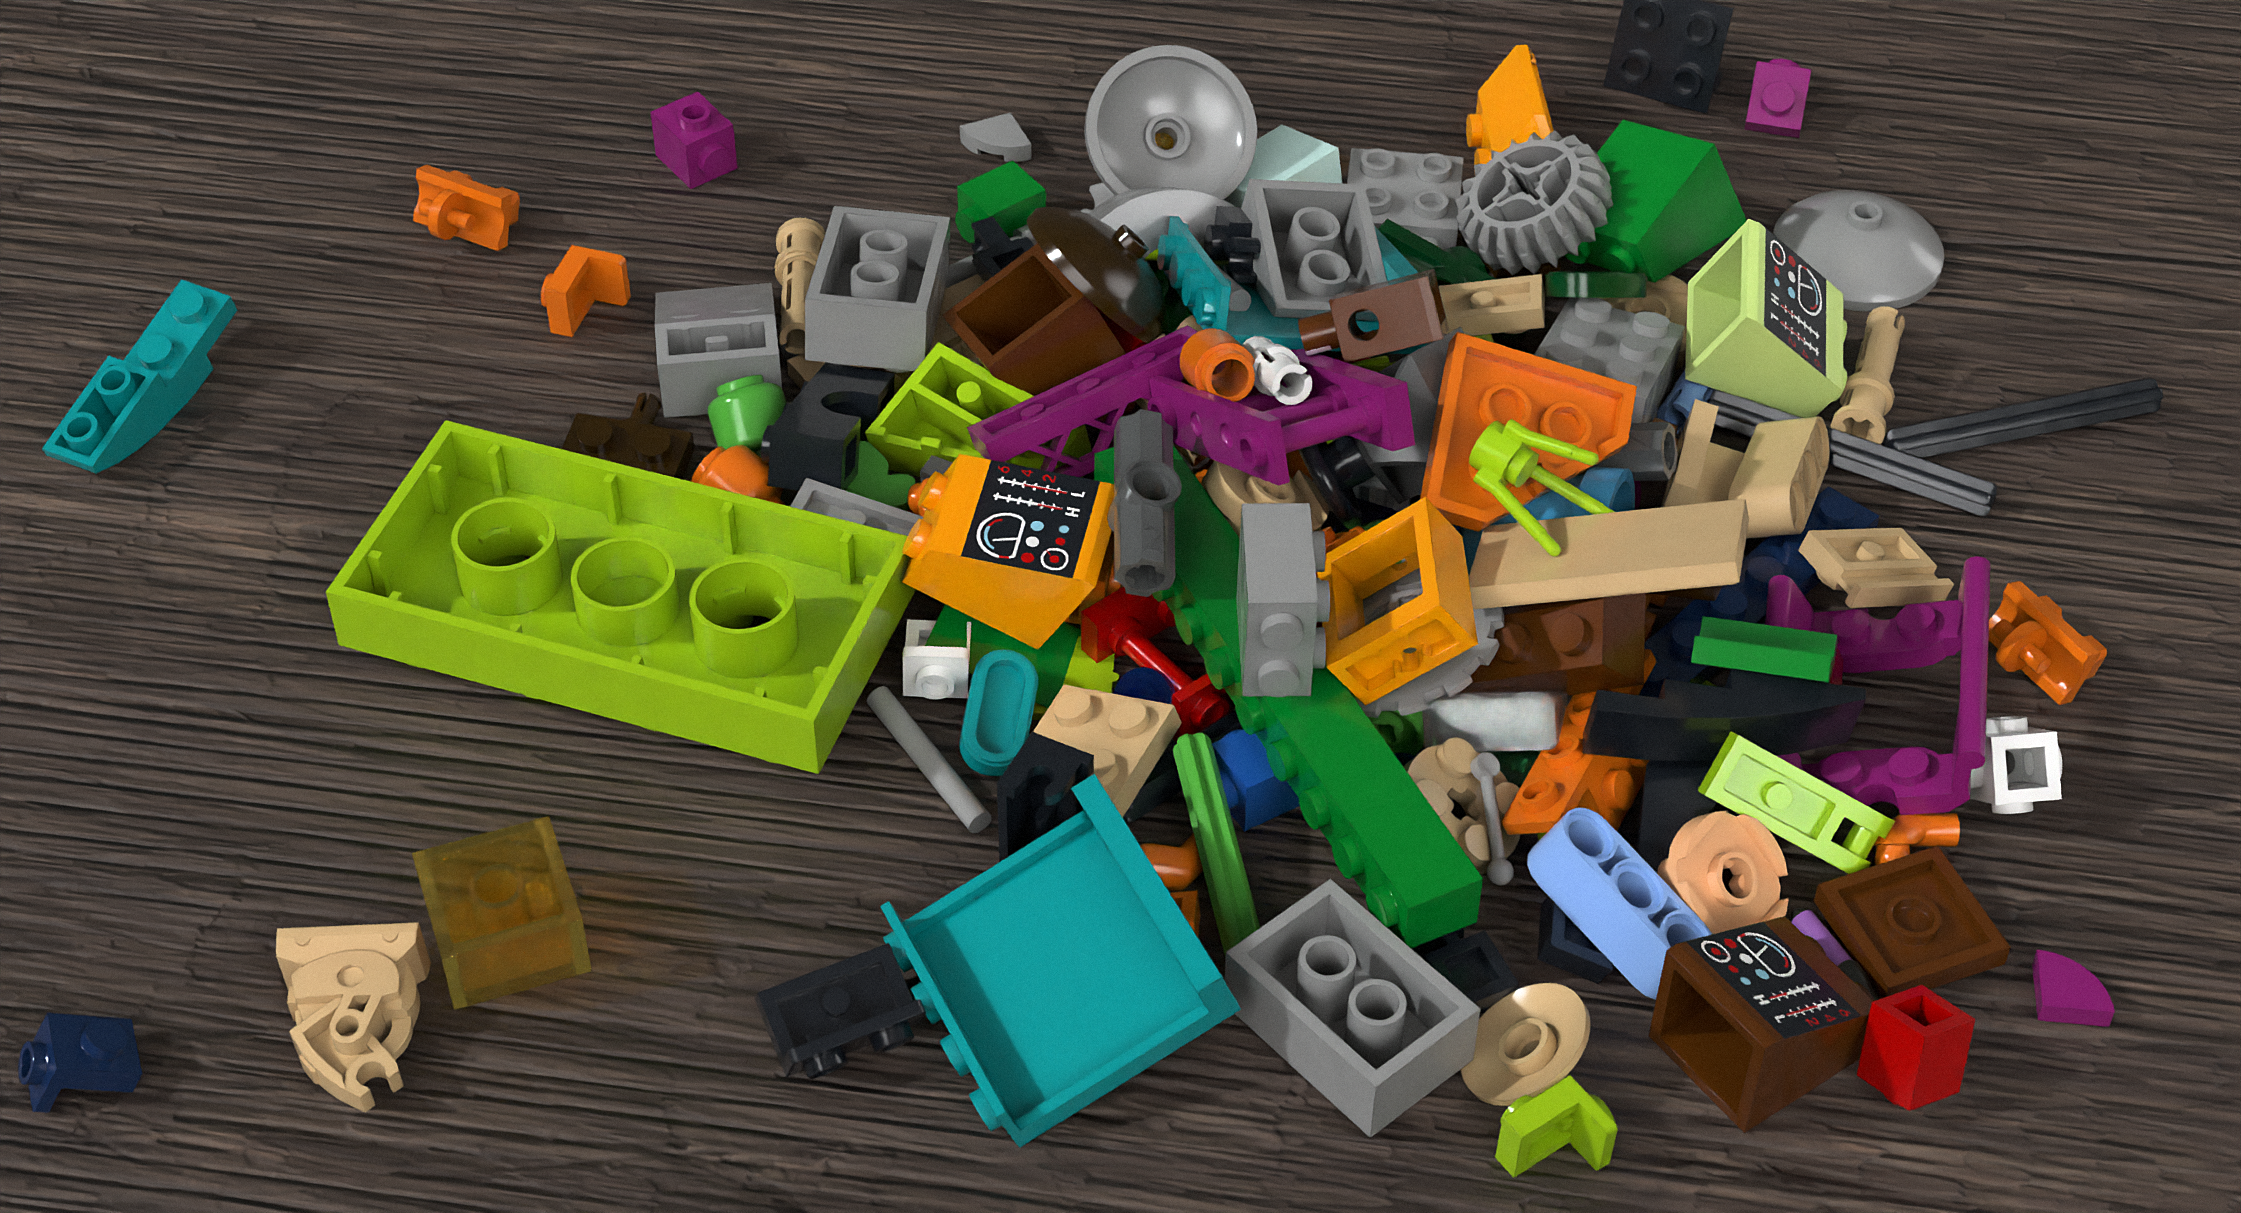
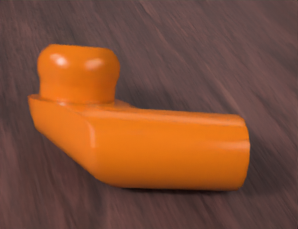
(1917, 831)

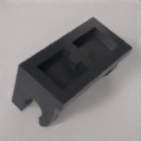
(1037, 791)

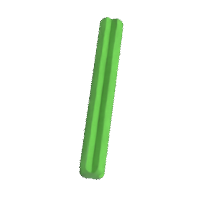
(1215, 839)

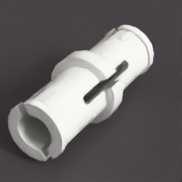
(1281, 365)

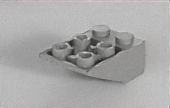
(712, 340)

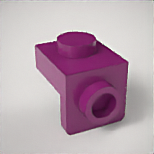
(1778, 98)

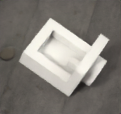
(934, 670)

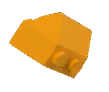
(1509, 106)

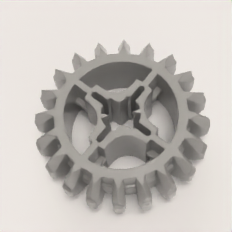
(1534, 202)

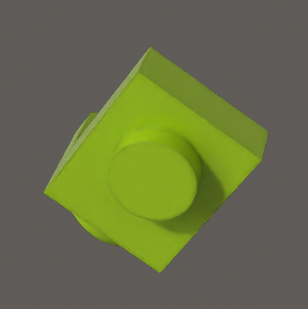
(1545, 1123)

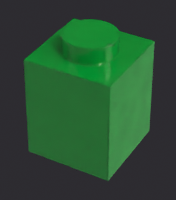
(1002, 193)

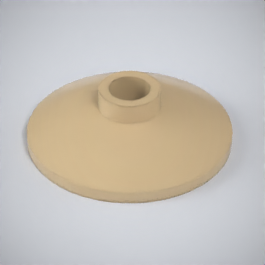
(1527, 1043)

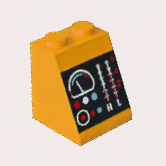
(1009, 544)

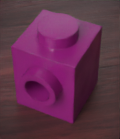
(694, 140)

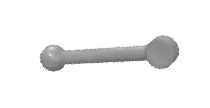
(1485, 768)

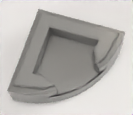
(997, 136)

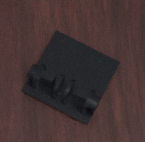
(1670, 50)

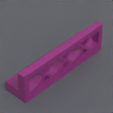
(1079, 403)

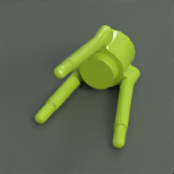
(1506, 457)

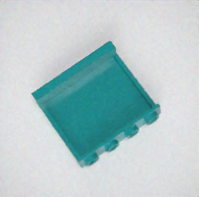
(1060, 971)

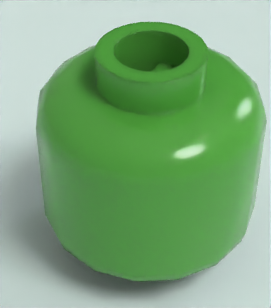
(745, 411)

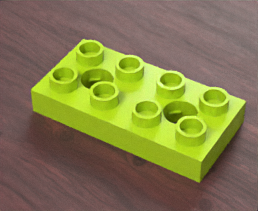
(627, 594)

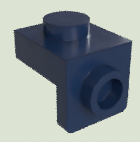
(79, 1054)

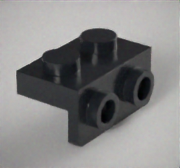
(839, 1012)

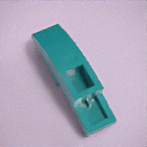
(139, 395)

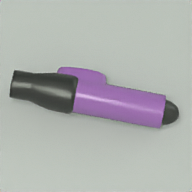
(1811, 926)

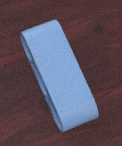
(1612, 896)

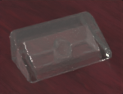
(1497, 720)

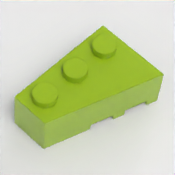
(938, 406)

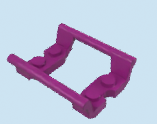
(1916, 638)

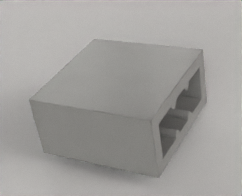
(1411, 190)
(1280, 599)

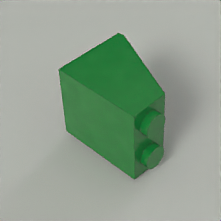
(1666, 200)

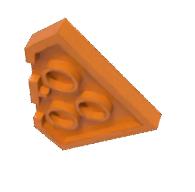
(1499, 384)

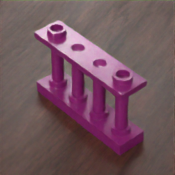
(1261, 430)

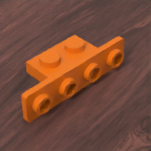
(1571, 780)

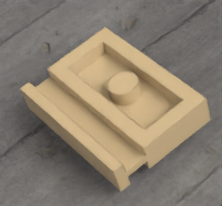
(1874, 567)

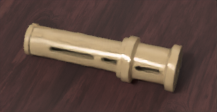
(794, 272)
(1868, 390)

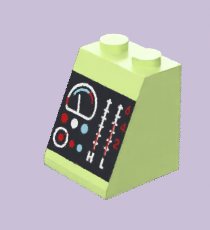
(1766, 326)

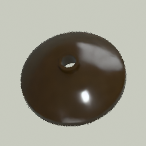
(1104, 268)

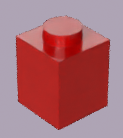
(1915, 1047)

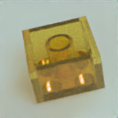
(502, 912)

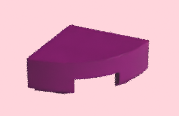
(2069, 992)

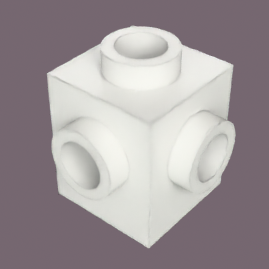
(2019, 766)

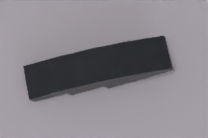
(1696, 719)

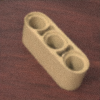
(1782, 475)

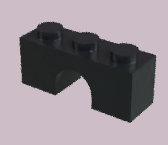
(824, 427)

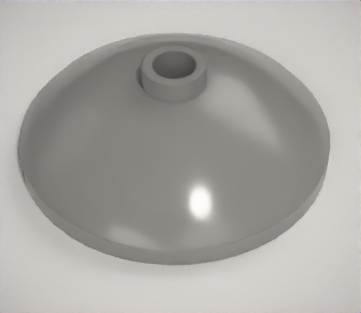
(1178, 95)
(1865, 247)

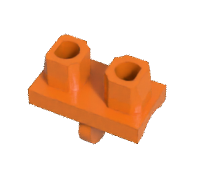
(464, 208)
(2042, 644)

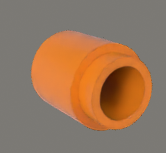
(1218, 364)

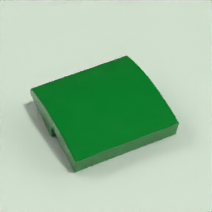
(1765, 649)

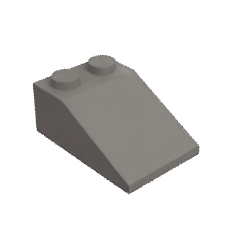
(1312, 243)

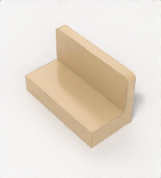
(1702, 467)

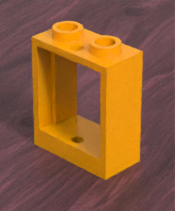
(1434, 623)

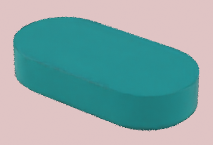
(998, 711)

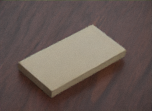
(1612, 555)

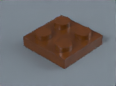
(1911, 923)

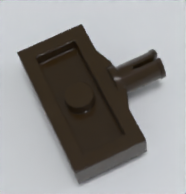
(633, 440)

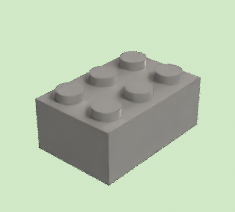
(877, 289)
(1620, 346)
(1351, 1007)

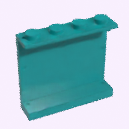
(1208, 291)

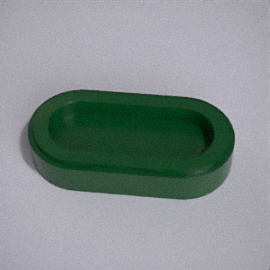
(1595, 284)

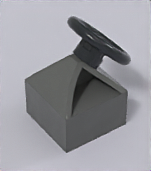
(1351, 461)

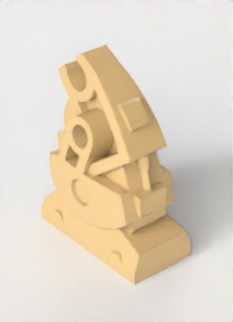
(348, 981)

